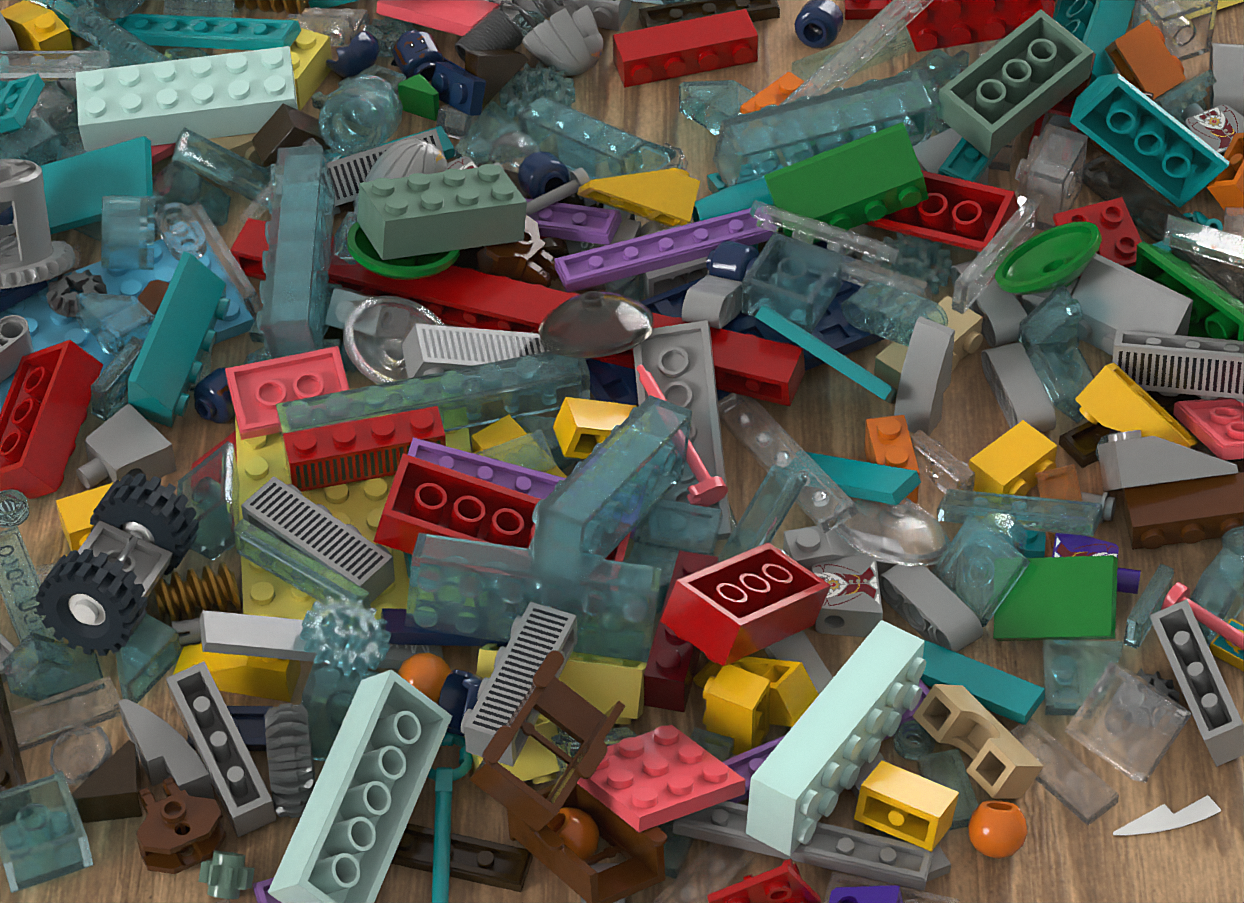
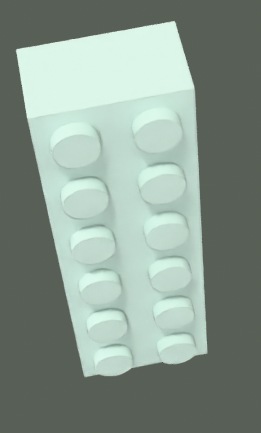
(204, 94)
(835, 738)
(363, 795)

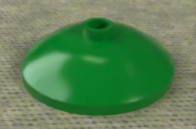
(1049, 259)
(399, 268)

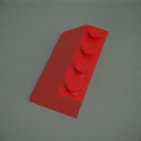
(955, 213)
(44, 417)

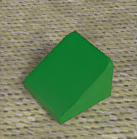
(419, 97)

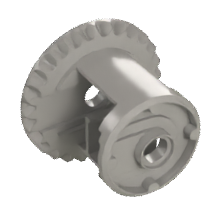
(31, 254)

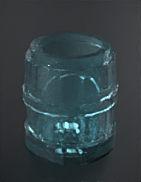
(343, 124)

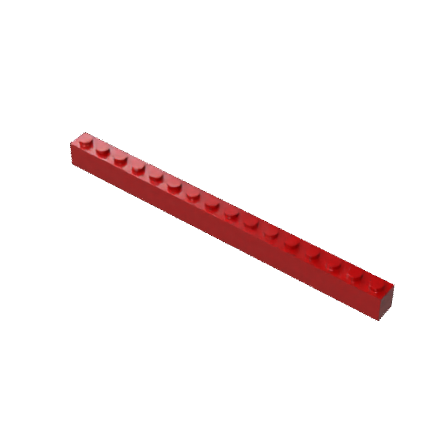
(492, 302)

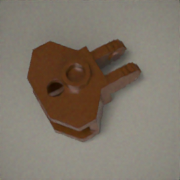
(520, 259)
(175, 827)

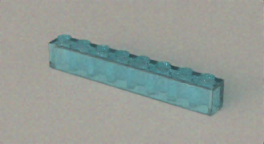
(463, 395)

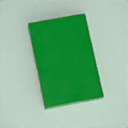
(1061, 600)

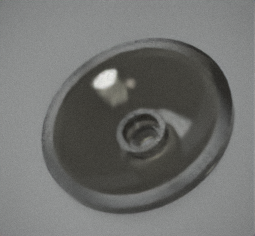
(595, 325)

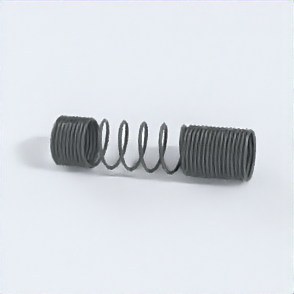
(498, 30)

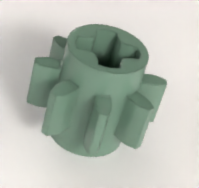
(226, 874)

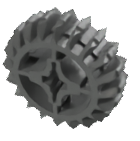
(289, 758)

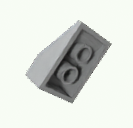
(1150, 460)

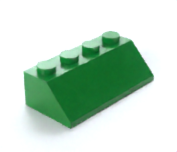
(852, 181)
(1213, 310)

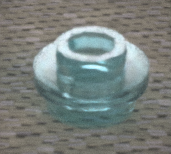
(913, 732)

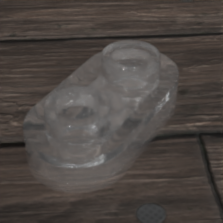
(180, 230)

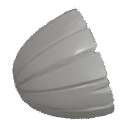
(566, 41)
(408, 158)

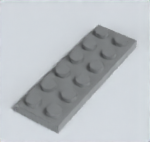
(684, 370)

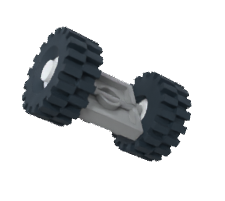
(103, 588)

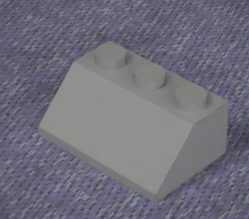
(1126, 301)

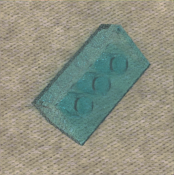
(589, 141)

